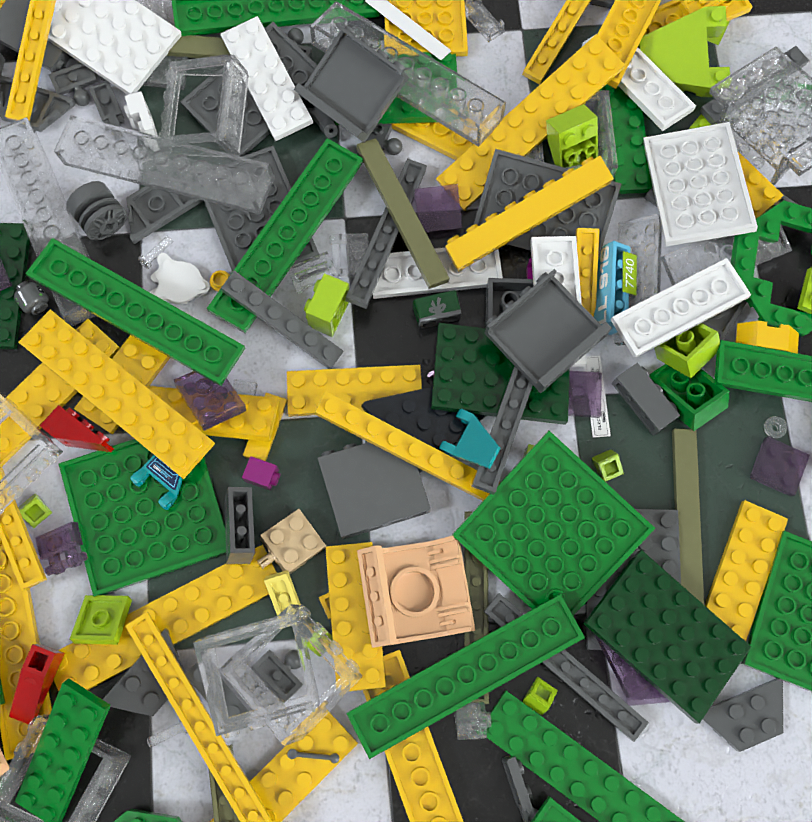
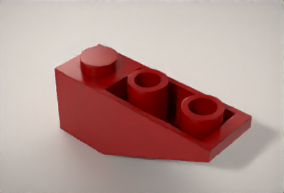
(69, 431)
(35, 682)

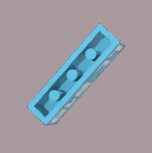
(609, 295)

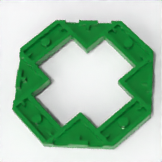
(744, 259)

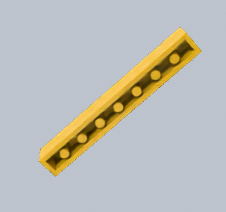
(529, 213)

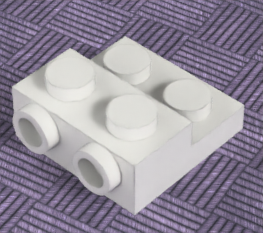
(139, 114)

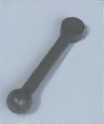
(292, 754)

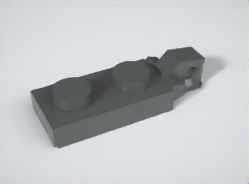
(107, 104)
(520, 790)

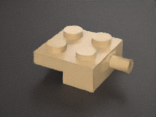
(291, 543)

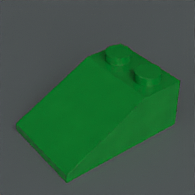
(694, 397)

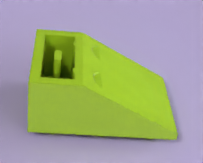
(573, 136)

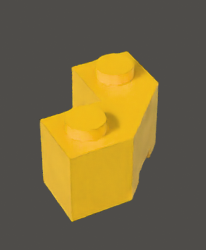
(761, 335)

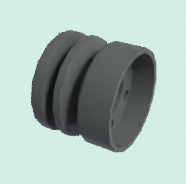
(96, 210)

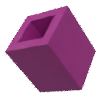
(261, 473)

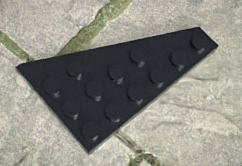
(413, 415)

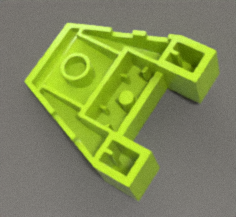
(682, 50)

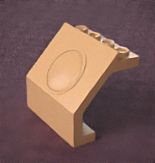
(415, 591)

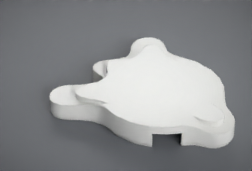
(178, 281)

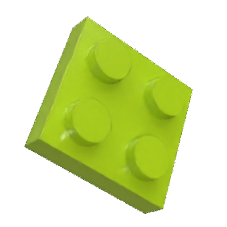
(101, 619)

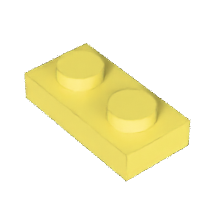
(281, 591)

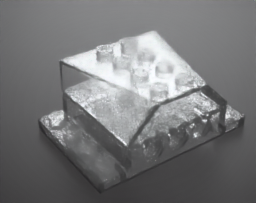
(769, 114)

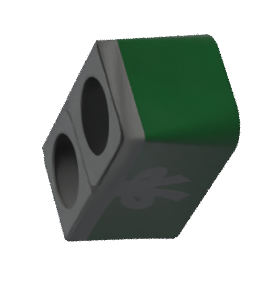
(437, 309)

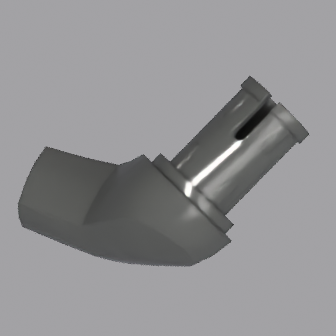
(324, 122)

